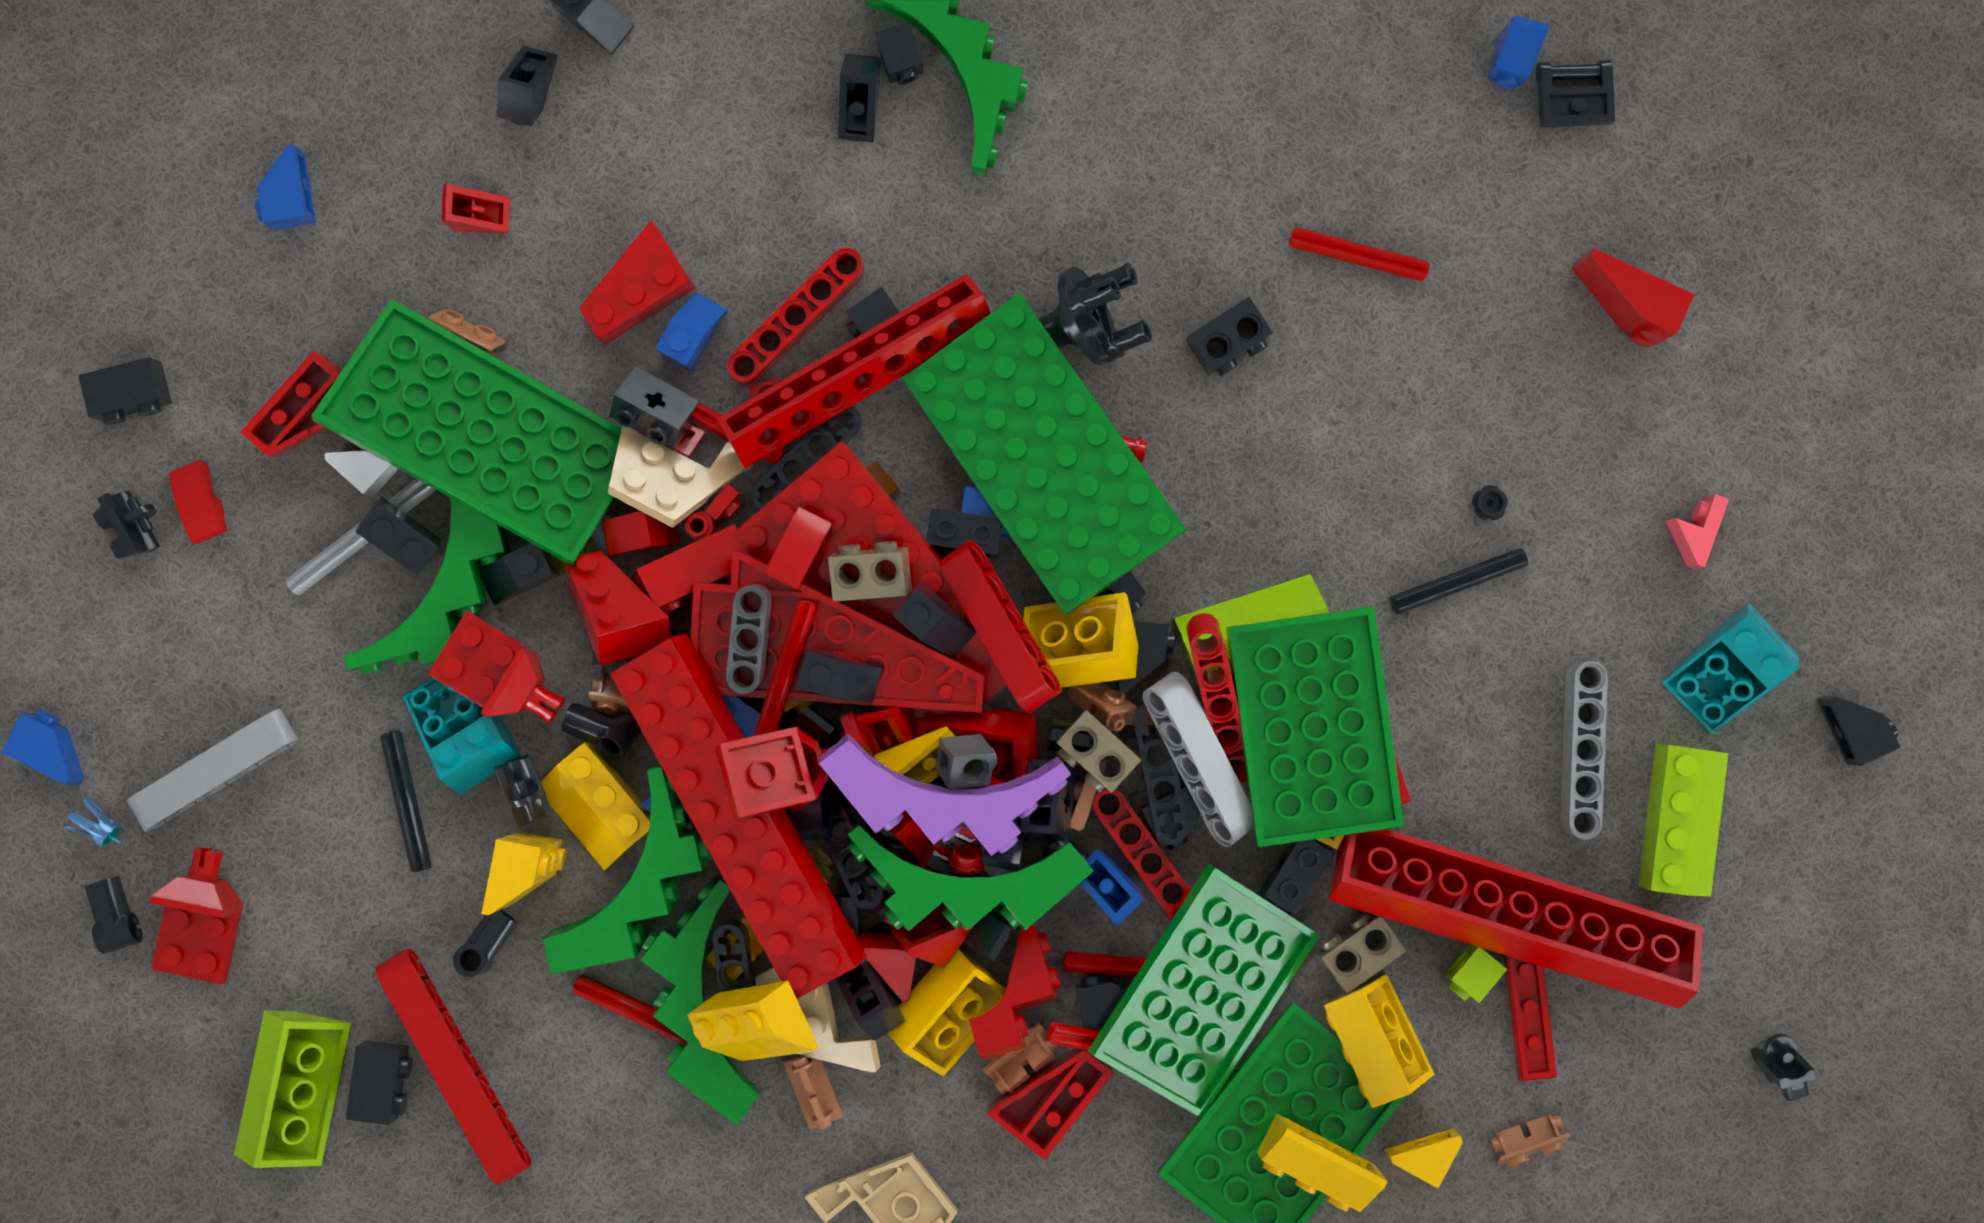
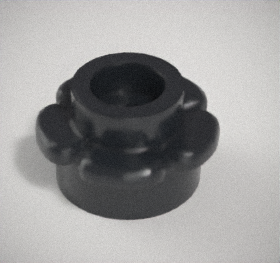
(1496, 496)

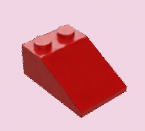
(1633, 298)
(1006, 731)

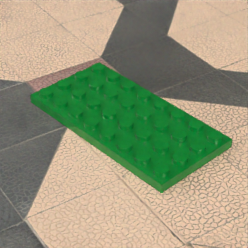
(475, 431)
(1044, 454)

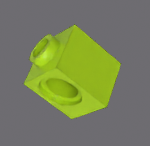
(1474, 974)

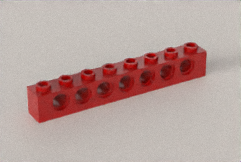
(852, 371)

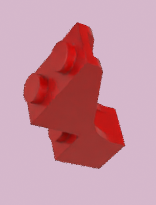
(1028, 986)

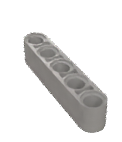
(1199, 758)
(1593, 765)
(211, 770)

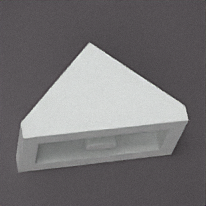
(362, 470)

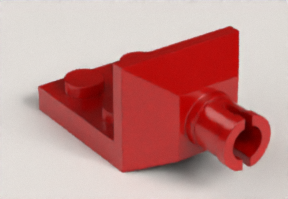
(494, 671)
(771, 772)
(197, 921)

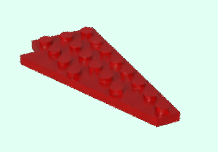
(911, 671)

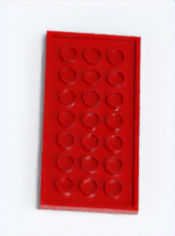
(862, 514)

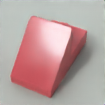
(1697, 539)

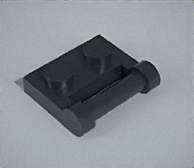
(1576, 104)

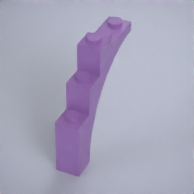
(987, 811)

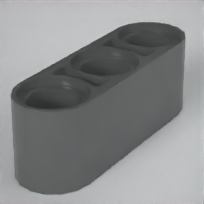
(740, 654)

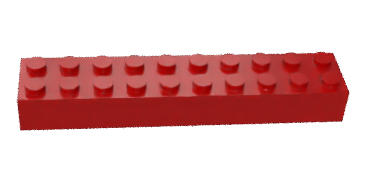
(757, 854)
(1519, 915)

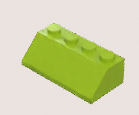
(1277, 602)
(1683, 820)
(291, 1090)

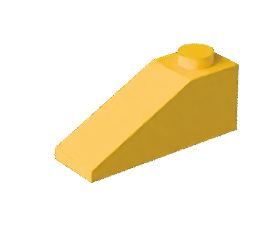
(916, 757)

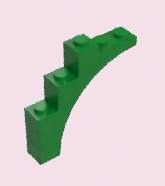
(965, 44)
(455, 590)
(918, 892)
(614, 930)
(680, 962)

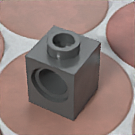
(965, 761)

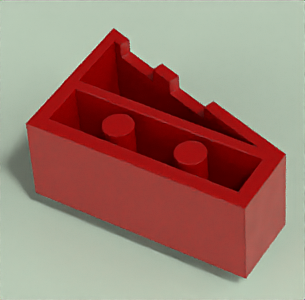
(636, 286)
(287, 415)
(672, 577)
(614, 609)
(1051, 1100)

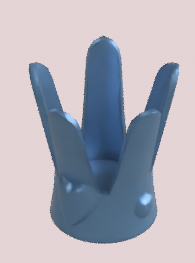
(101, 833)

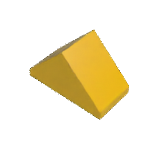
(1427, 1156)

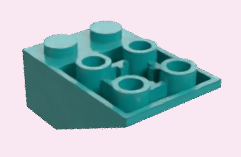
(1732, 669)
(458, 736)

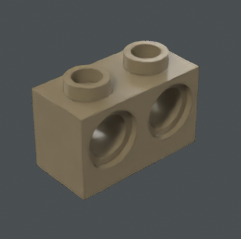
(871, 581)
(1103, 745)
(1364, 960)

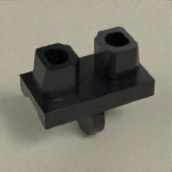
(130, 523)
(523, 790)
(1784, 1066)

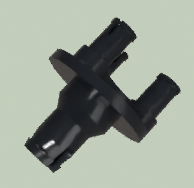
(1084, 316)

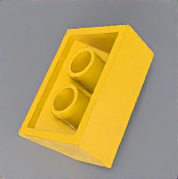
(1088, 644)
(596, 804)
(520, 866)
(940, 1011)
(753, 1023)
(1379, 1041)
(1320, 1165)

